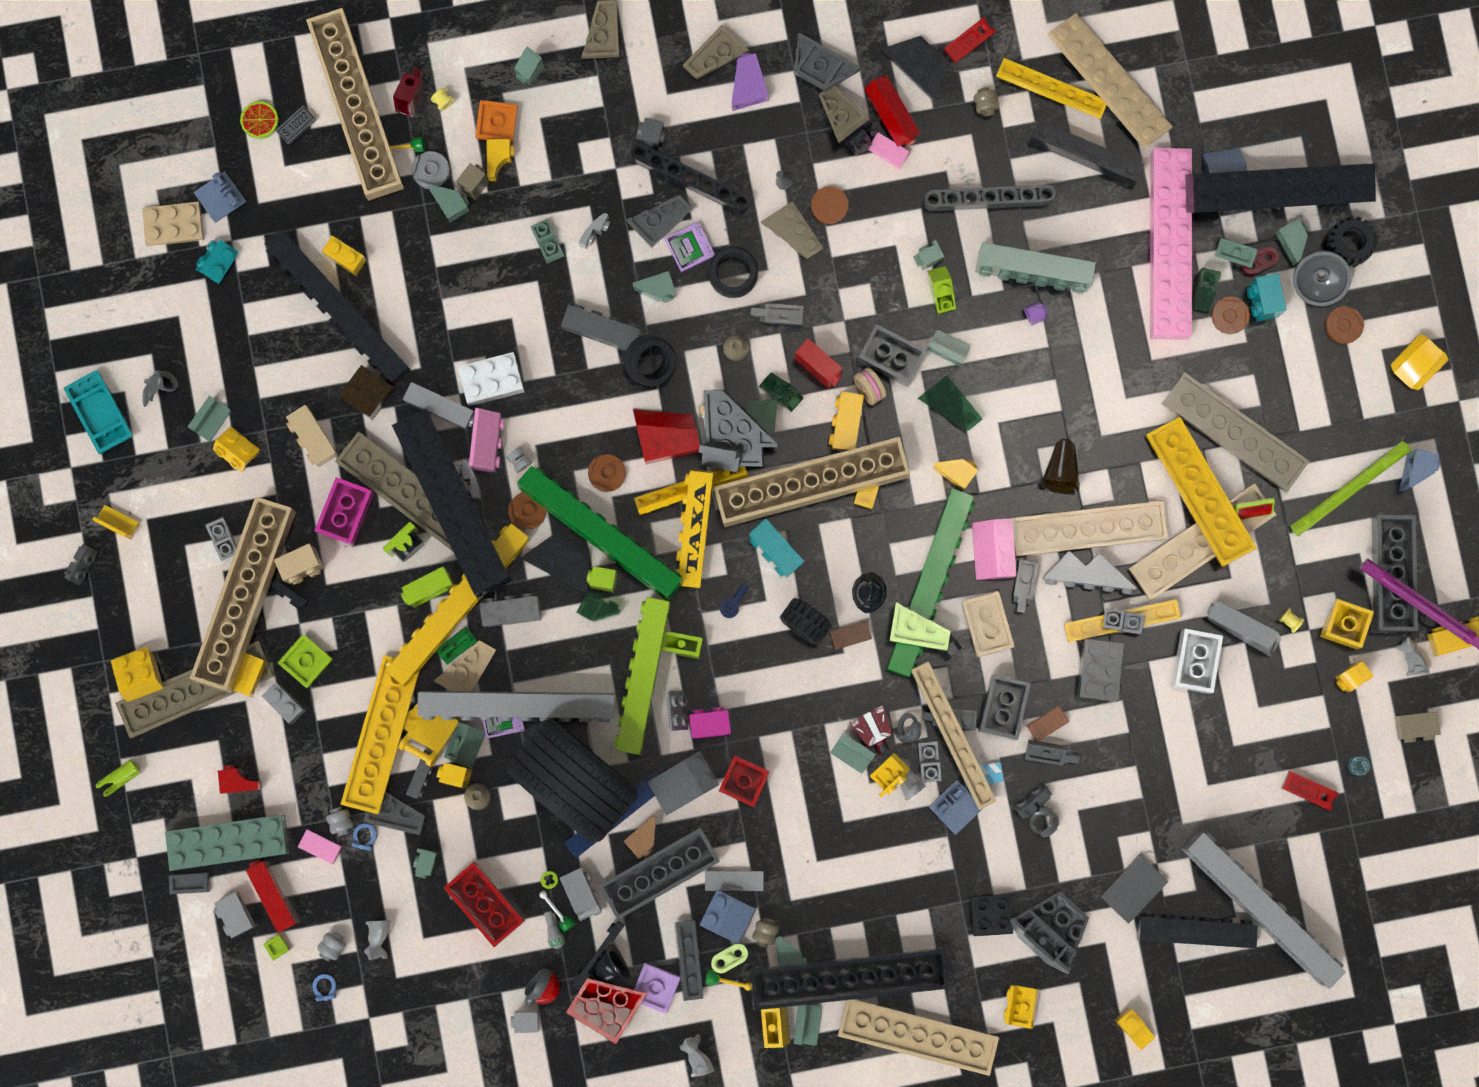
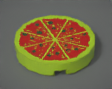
(259, 120)

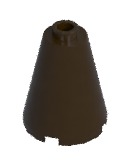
(1062, 469)

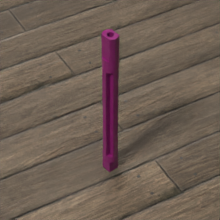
(1420, 602)

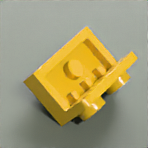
(235, 449)
(890, 773)
(1021, 1006)

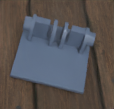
(219, 196)
(955, 807)

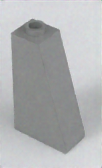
(1244, 627)

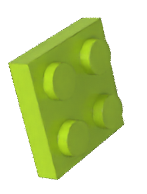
(305, 661)

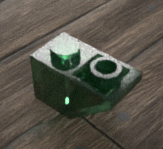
(1205, 289)
(781, 390)
(596, 609)

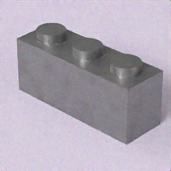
(510, 610)

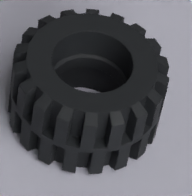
(1358, 228)
(805, 621)

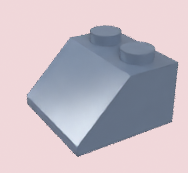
(1224, 161)
(1418, 467)
(727, 916)

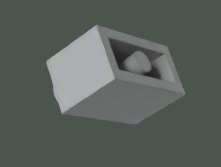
(283, 703)
(234, 915)

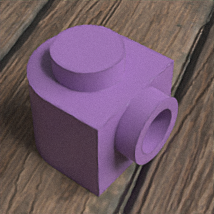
(1036, 313)

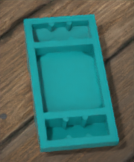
(98, 412)

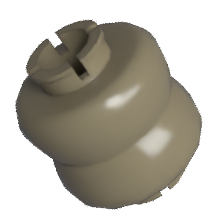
(986, 101)
(765, 932)

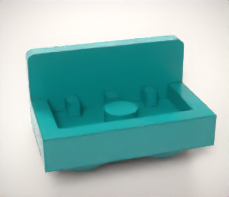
(216, 260)

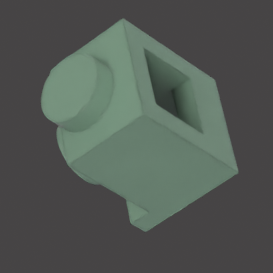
(928, 256)
(425, 863)

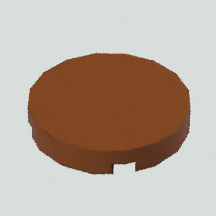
(829, 205)
(1230, 315)
(1344, 325)
(606, 473)
(526, 516)

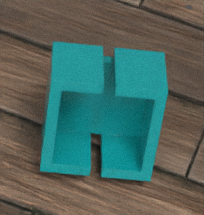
(1266, 297)

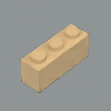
(311, 436)

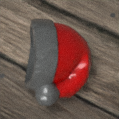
(542, 988)

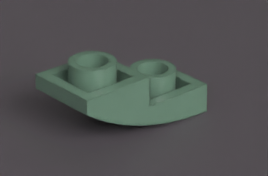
(547, 241)

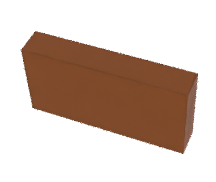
(1047, 723)

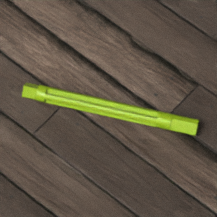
(1350, 488)

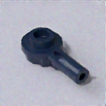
(729, 607)

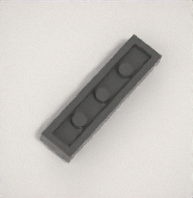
(688, 960)

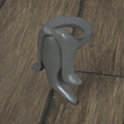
(155, 383)

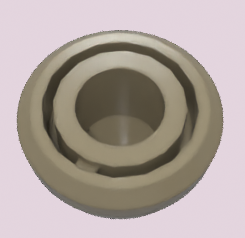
(736, 347)
(477, 796)

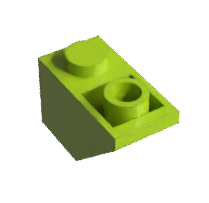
(941, 289)

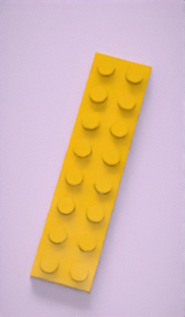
(1201, 492)
(378, 742)

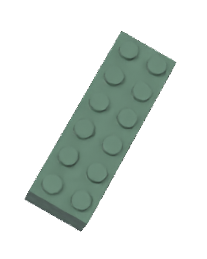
(1035, 267)
(227, 842)

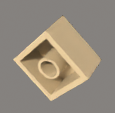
(299, 564)

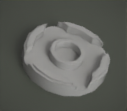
(430, 169)

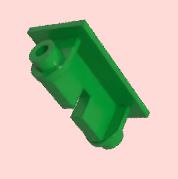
(456, 645)

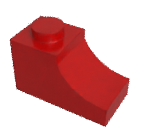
(233, 781)

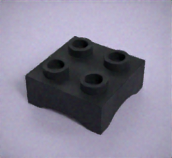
(991, 915)

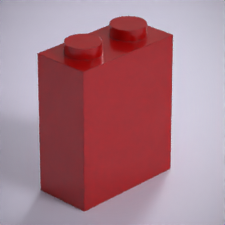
(819, 364)

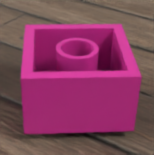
(709, 724)

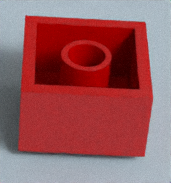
(744, 781)

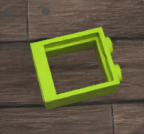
(427, 587)

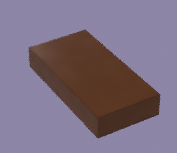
(850, 635)

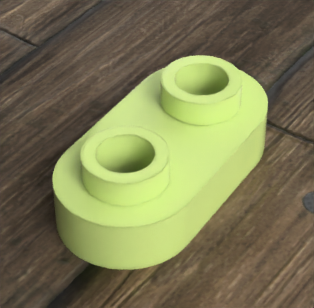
(729, 958)

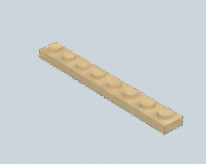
(953, 735)

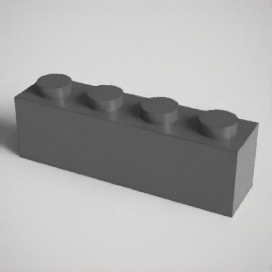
(599, 328)

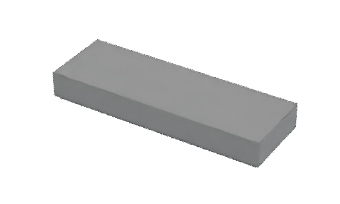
(734, 880)

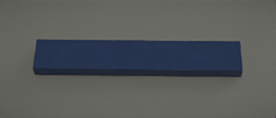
(578, 844)

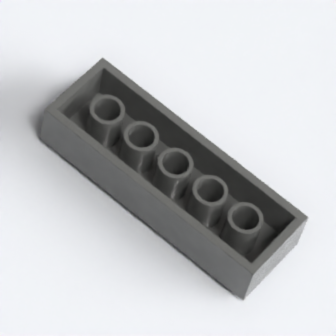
(1396, 553)
(659, 873)

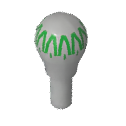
(555, 936)

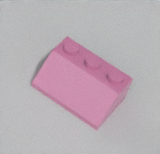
(486, 440)
(994, 549)

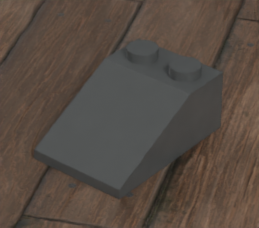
(683, 783)

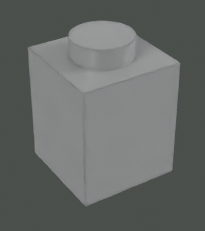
(525, 1021)

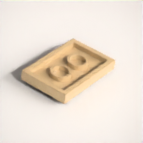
(172, 224)
(987, 624)

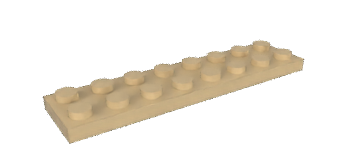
(1110, 81)
(1089, 528)
(1186, 552)
(918, 1036)

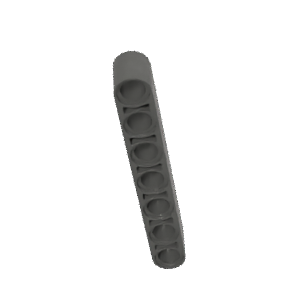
(996, 192)

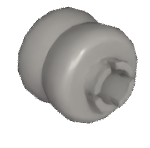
(339, 821)
(331, 946)

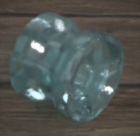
(1355, 763)

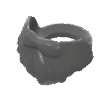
(914, 732)
(1053, 823)

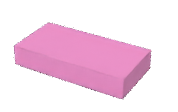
(888, 150)
(320, 846)

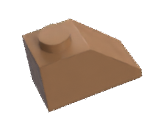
(642, 839)

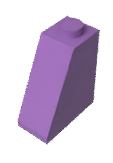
(749, 83)

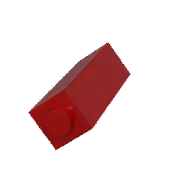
(892, 111)
(271, 895)

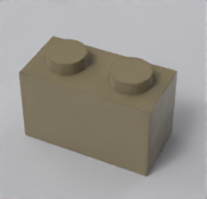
(473, 181)
(1417, 725)

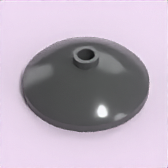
(1324, 289)

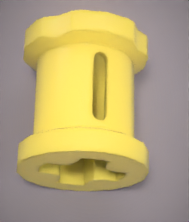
(1291, 620)

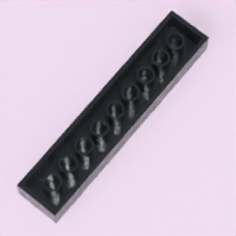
(1280, 188)
(451, 503)
(848, 979)

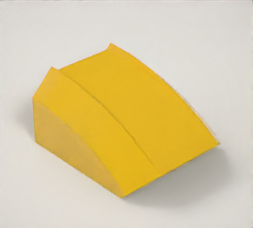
(1419, 362)

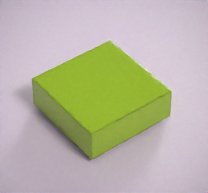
(276, 947)

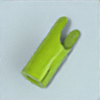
(119, 777)

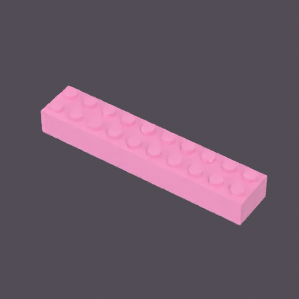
(1170, 245)

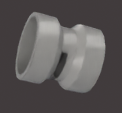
(519, 459)

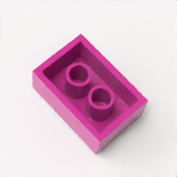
(344, 511)

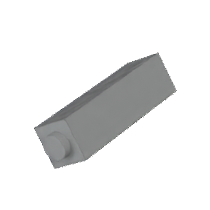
(439, 406)

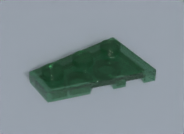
(951, 403)

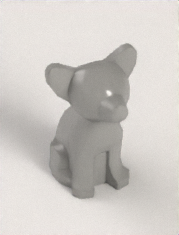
(1416, 662)
(911, 785)
(377, 934)
(699, 1061)

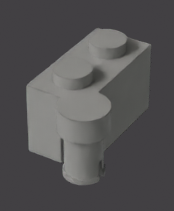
(580, 894)

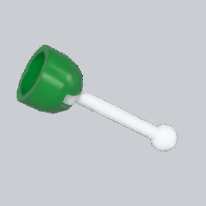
(565, 922)

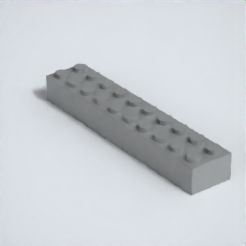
(515, 704)
(1263, 910)

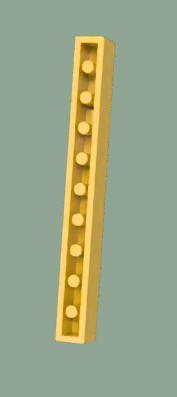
(449, 614)

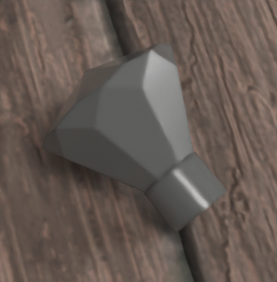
(784, 180)

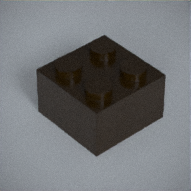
(366, 392)

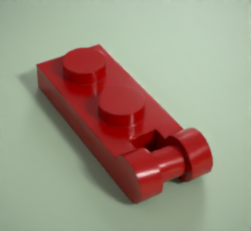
(969, 40)
(1309, 790)

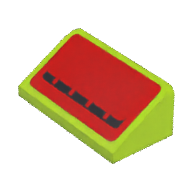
(1255, 508)

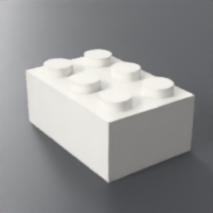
(491, 379)
(1197, 661)

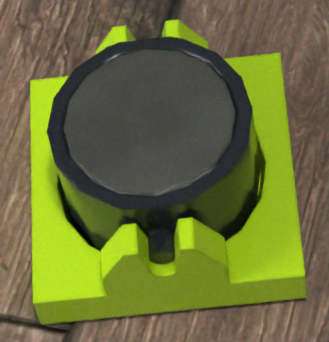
(404, 543)

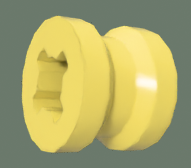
(442, 99)

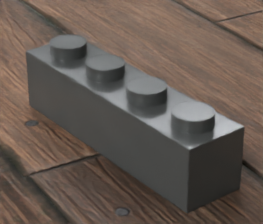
(420, 778)

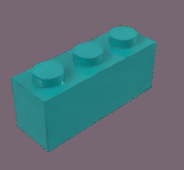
(775, 549)

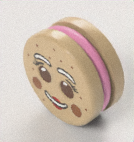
(870, 386)

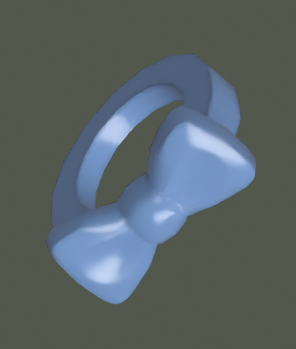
(356, 842)
(331, 995)

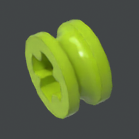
(543, 881)

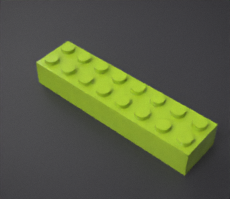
(643, 676)

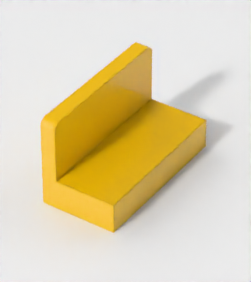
(117, 522)
(249, 675)

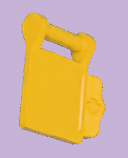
(429, 733)

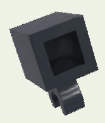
(859, 139)

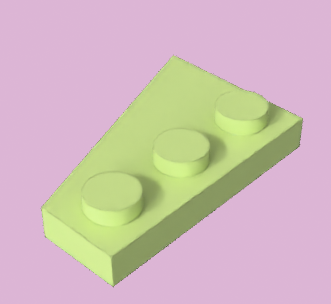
(916, 630)

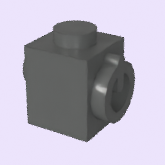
(651, 133)

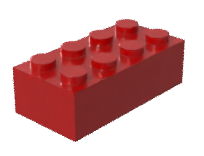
(484, 904)

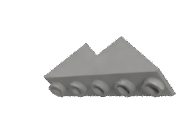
(1095, 574)

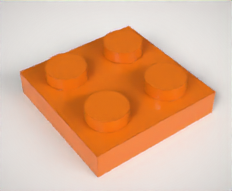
(496, 120)

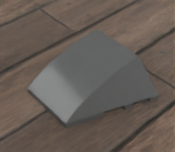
(1052, 930)

